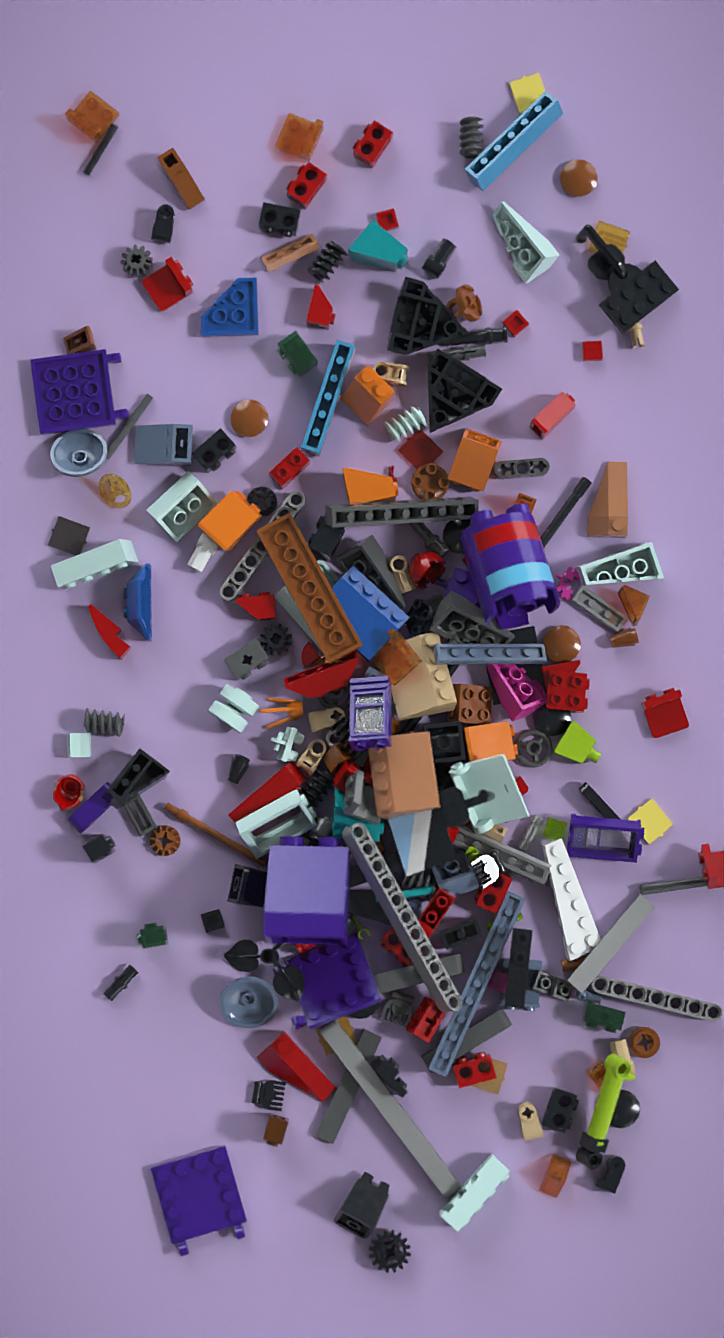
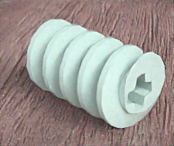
(405, 423)

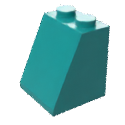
(378, 249)
(342, 820)

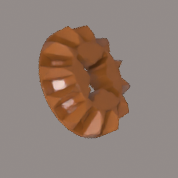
(170, 848)
(652, 1047)

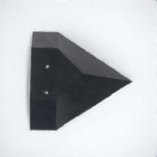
(420, 320)
(456, 390)

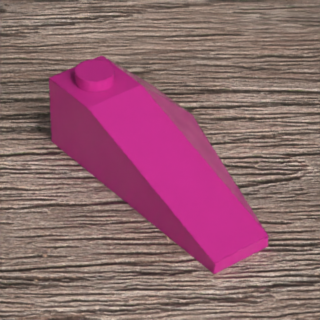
(516, 690)

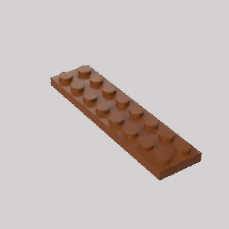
(309, 588)

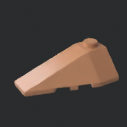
(610, 507)

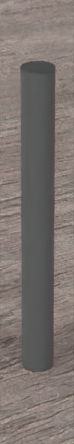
(129, 424)

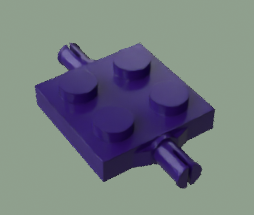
(460, 583)

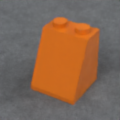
(368, 395)
(474, 460)
(368, 487)
(230, 520)
(490, 741)

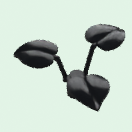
(245, 957)

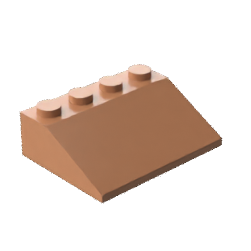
(404, 776)

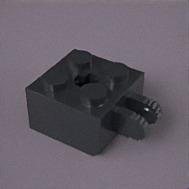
(325, 540)

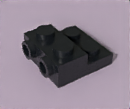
(388, 1071)

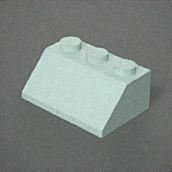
(182, 506)

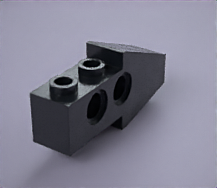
(518, 968)

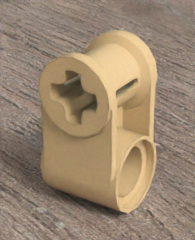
(392, 373)
(322, 719)
(311, 758)
(530, 1124)

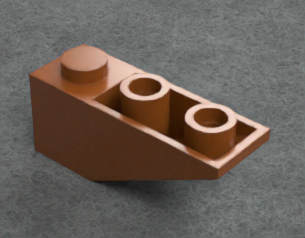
(180, 178)

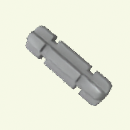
(530, 832)

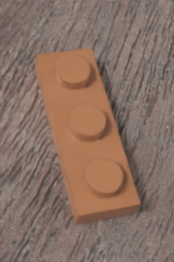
(290, 253)

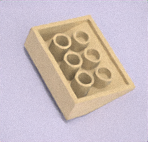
(427, 687)

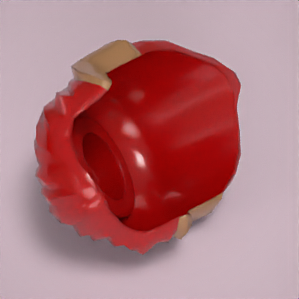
(68, 792)

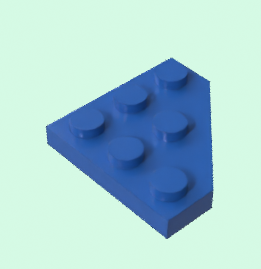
(234, 311)

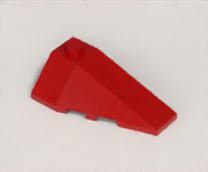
(292, 1064)

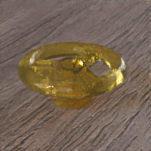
(117, 488)

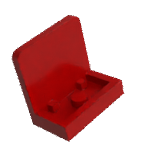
(168, 285)
(567, 691)
(665, 713)
(712, 867)

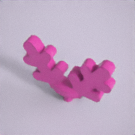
(563, 586)

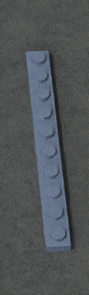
(477, 983)

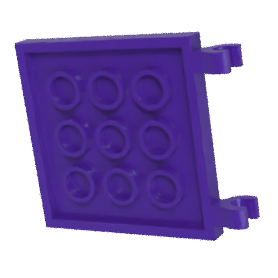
(75, 391)
(335, 983)
(199, 1196)

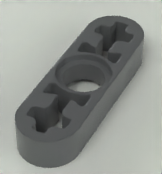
(536, 472)

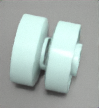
(236, 704)

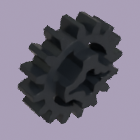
(400, 1258)

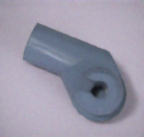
(590, 996)

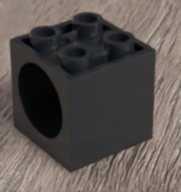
(446, 742)

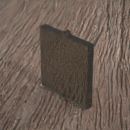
(69, 536)

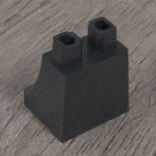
(248, 886)
(363, 1206)

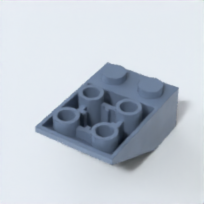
(164, 444)

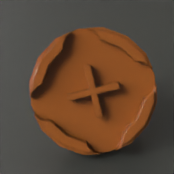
(468, 304)

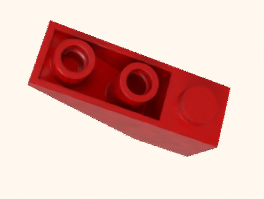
(435, 911)

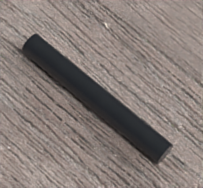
(100, 149)

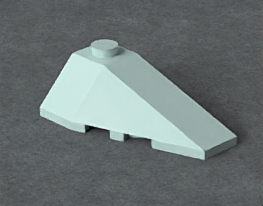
(528, 248)

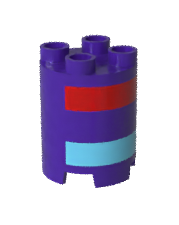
(508, 566)

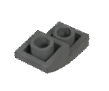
(551, 985)

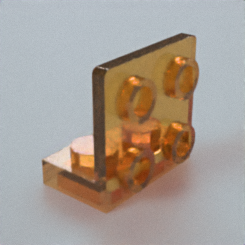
(92, 116)
(299, 136)
(396, 658)

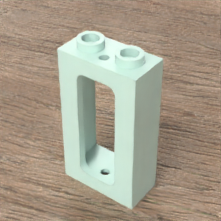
(293, 826)

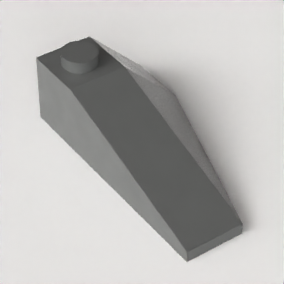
(371, 561)
(463, 619)

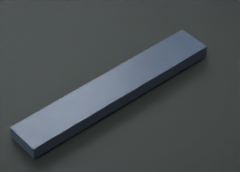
(489, 654)

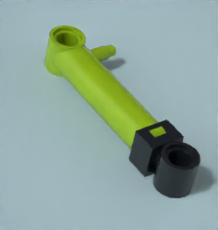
(594, 1139)

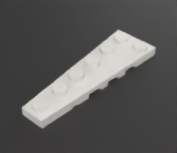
(574, 914)

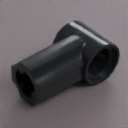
(437, 261)

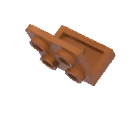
(472, 704)

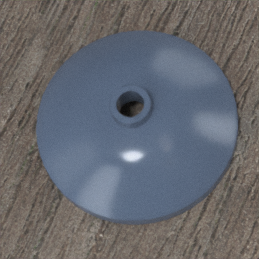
(77, 446)
(248, 1010)

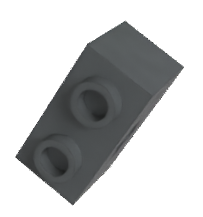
(250, 650)

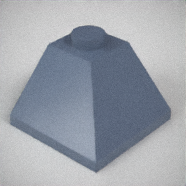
(456, 874)

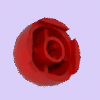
(426, 568)

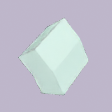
(79, 745)

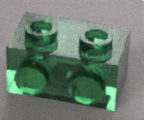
(297, 354)
(152, 936)
(602, 1015)

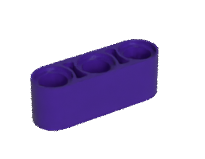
(90, 810)

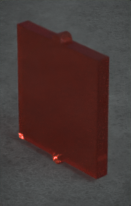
(420, 450)

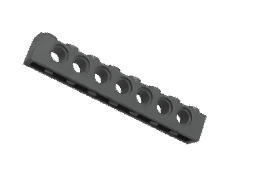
(400, 511)

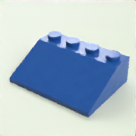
(368, 611)

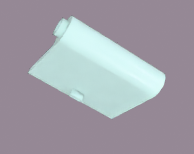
(494, 776)

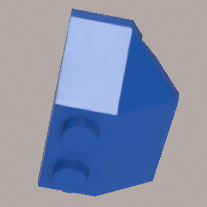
(140, 602)

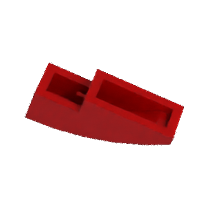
(109, 632)

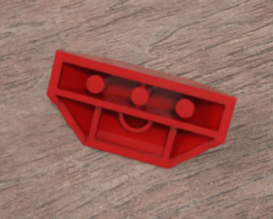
(323, 678)

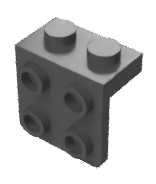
(360, 799)

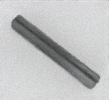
(673, 885)

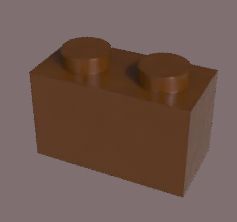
(275, 1130)

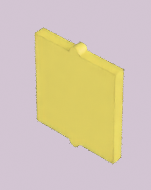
(526, 91)
(652, 819)

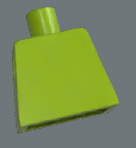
(577, 745)

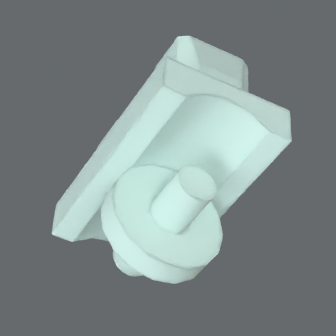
(284, 743)

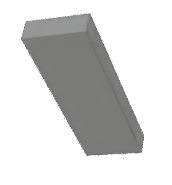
(599, 609)

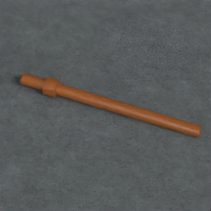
(183, 815)

